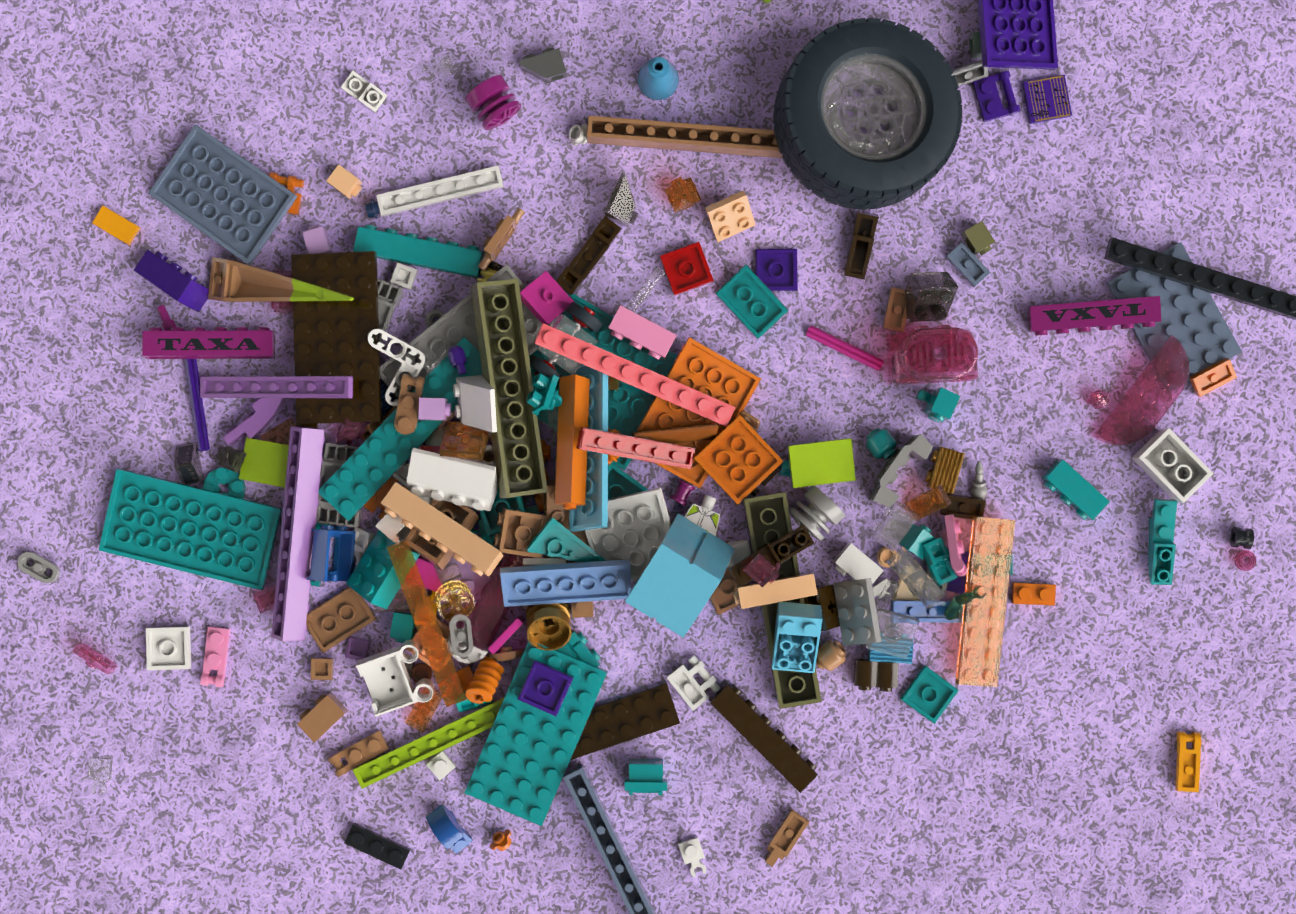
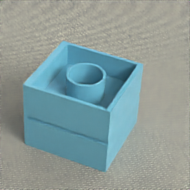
(681, 576)

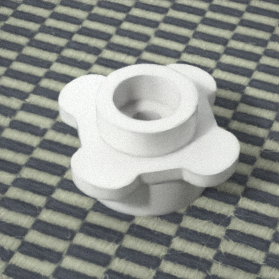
(578, 134)

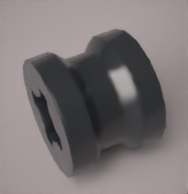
(1242, 537)

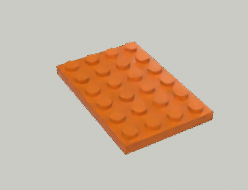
(709, 374)

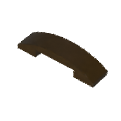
(589, 255)

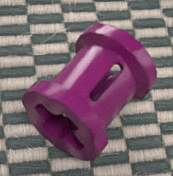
(682, 492)

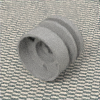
(817, 513)

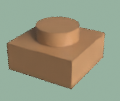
(322, 668)

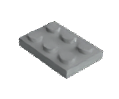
(857, 612)

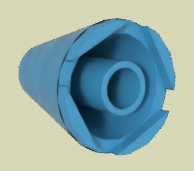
(658, 79)

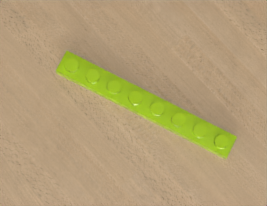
(427, 745)

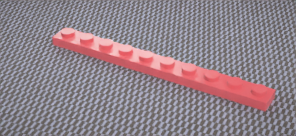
(634, 374)

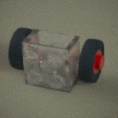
(583, 318)

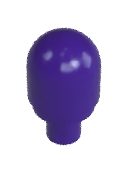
(457, 359)

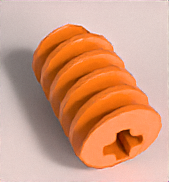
(484, 681)

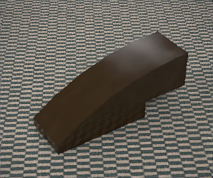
(861, 244)

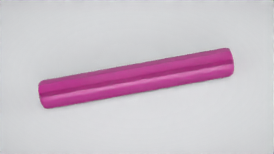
(844, 348)

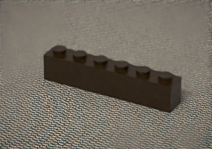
(763, 737)

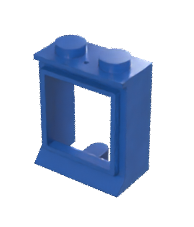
(342, 556)

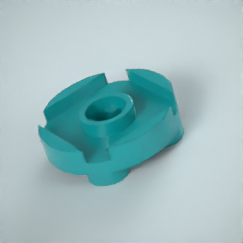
(224, 476)

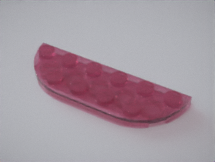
(1148, 396)

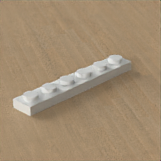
(440, 191)

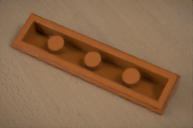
(679, 434)

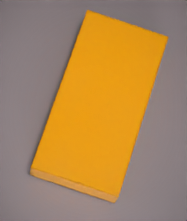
(116, 225)

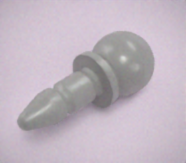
(979, 489)

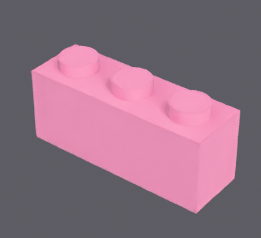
(642, 333)

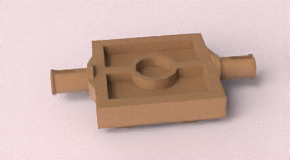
(495, 244)

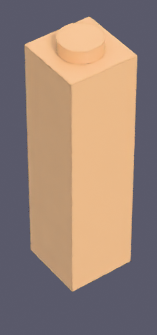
(778, 591)

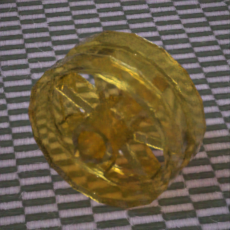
(454, 600)

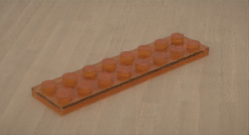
(985, 618)

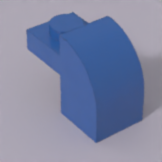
(447, 829)

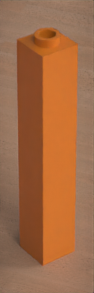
(570, 461)

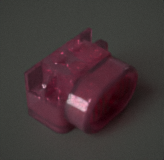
(913, 361)

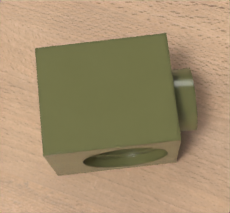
(978, 238)

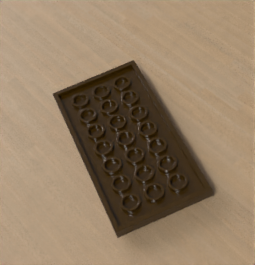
(334, 335)

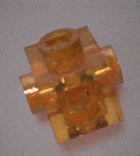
(682, 194)

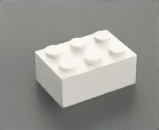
(1172, 465)

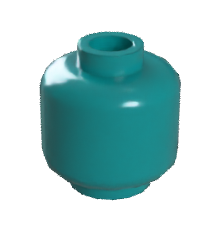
(881, 443)

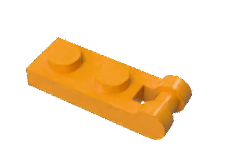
(1188, 762)

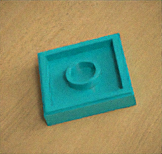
(929, 694)

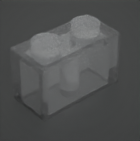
(894, 525)

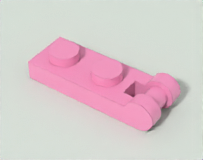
(955, 546)
(215, 656)

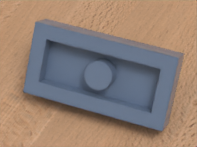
(967, 264)

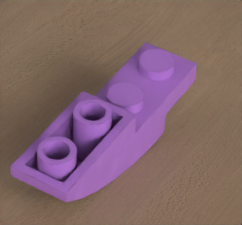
(256, 423)

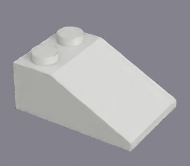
(475, 402)

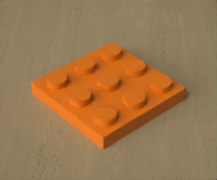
(738, 459)

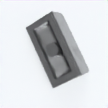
(970, 73)

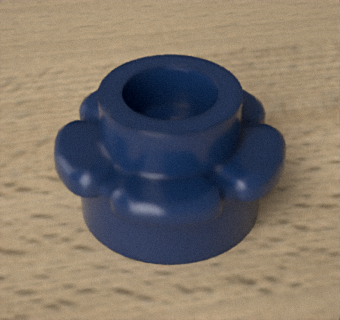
(372, 208)

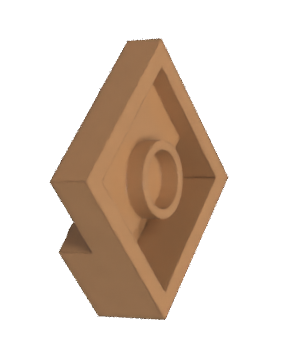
(517, 531)

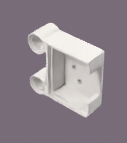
(390, 681)

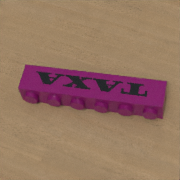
(1094, 314)
(208, 344)

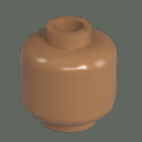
(830, 655)

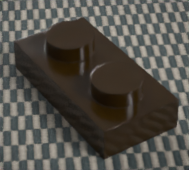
(964, 506)

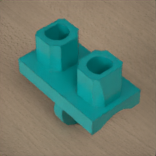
(547, 396)

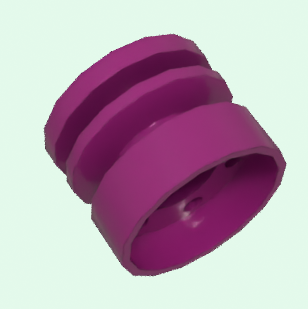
(493, 102)

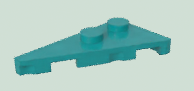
(558, 541)

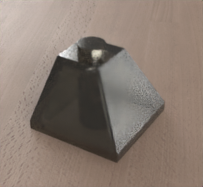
(621, 204)

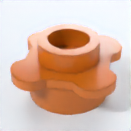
(501, 840)

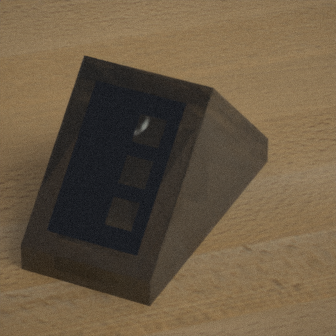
(188, 464)

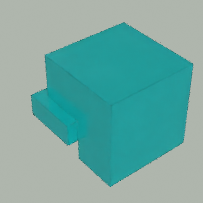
(645, 777)

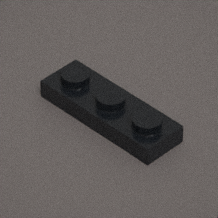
(377, 846)

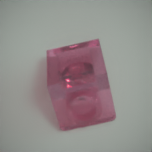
(762, 570)

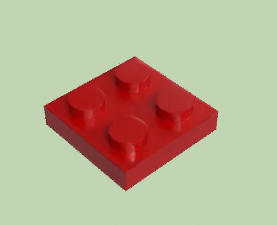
(686, 268)

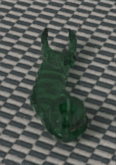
(959, 601)

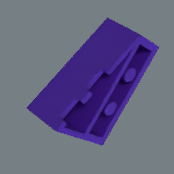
(172, 280)

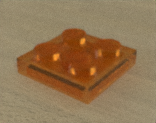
(464, 441)

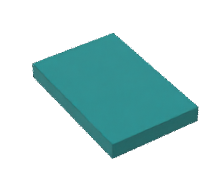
(752, 301)

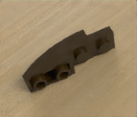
(774, 552)

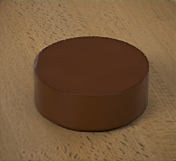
(421, 671)

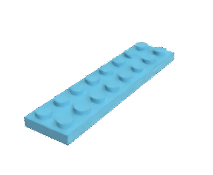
(595, 511)

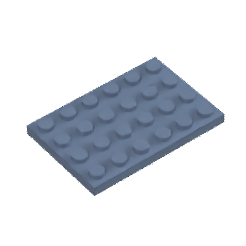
(222, 194)
(1185, 314)

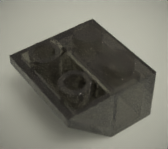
(929, 296)

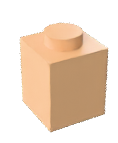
(345, 182)

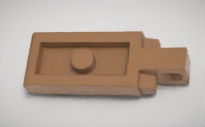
(786, 837)

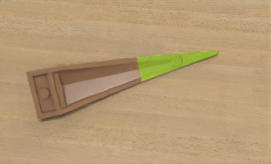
(247, 283)

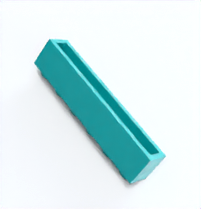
(419, 252)

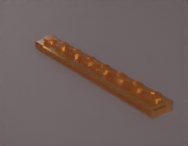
(426, 623)

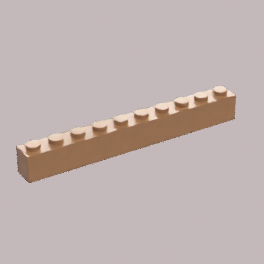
(682, 136)

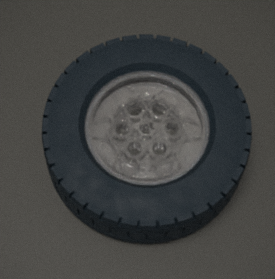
(827, 144)

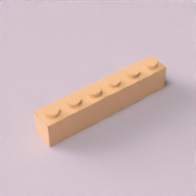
(442, 530)

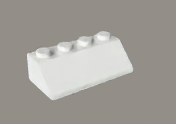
(452, 480)

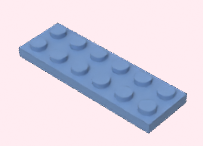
(566, 583)

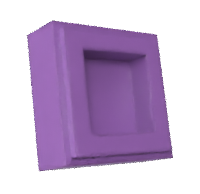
(357, 648)

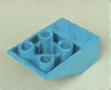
(796, 637)

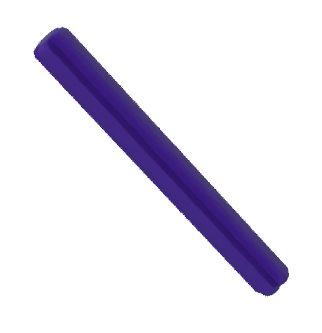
(197, 405)

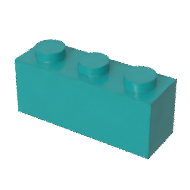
(1075, 490)

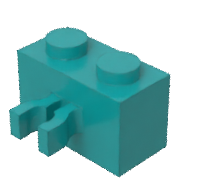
(940, 403)

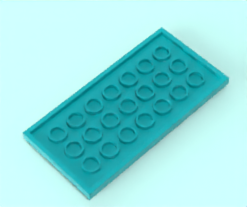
(190, 529)
(531, 747)

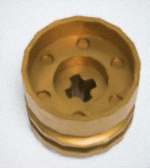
(548, 625)

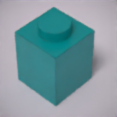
(916, 538)
(402, 626)

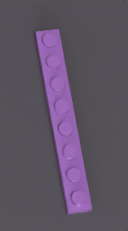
(277, 387)

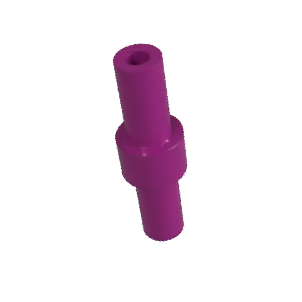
(167, 322)

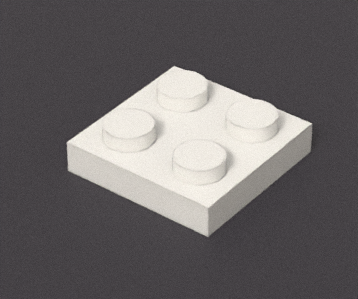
(168, 648)

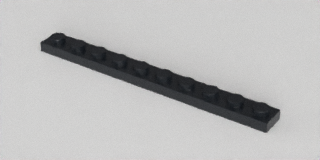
(1201, 277)

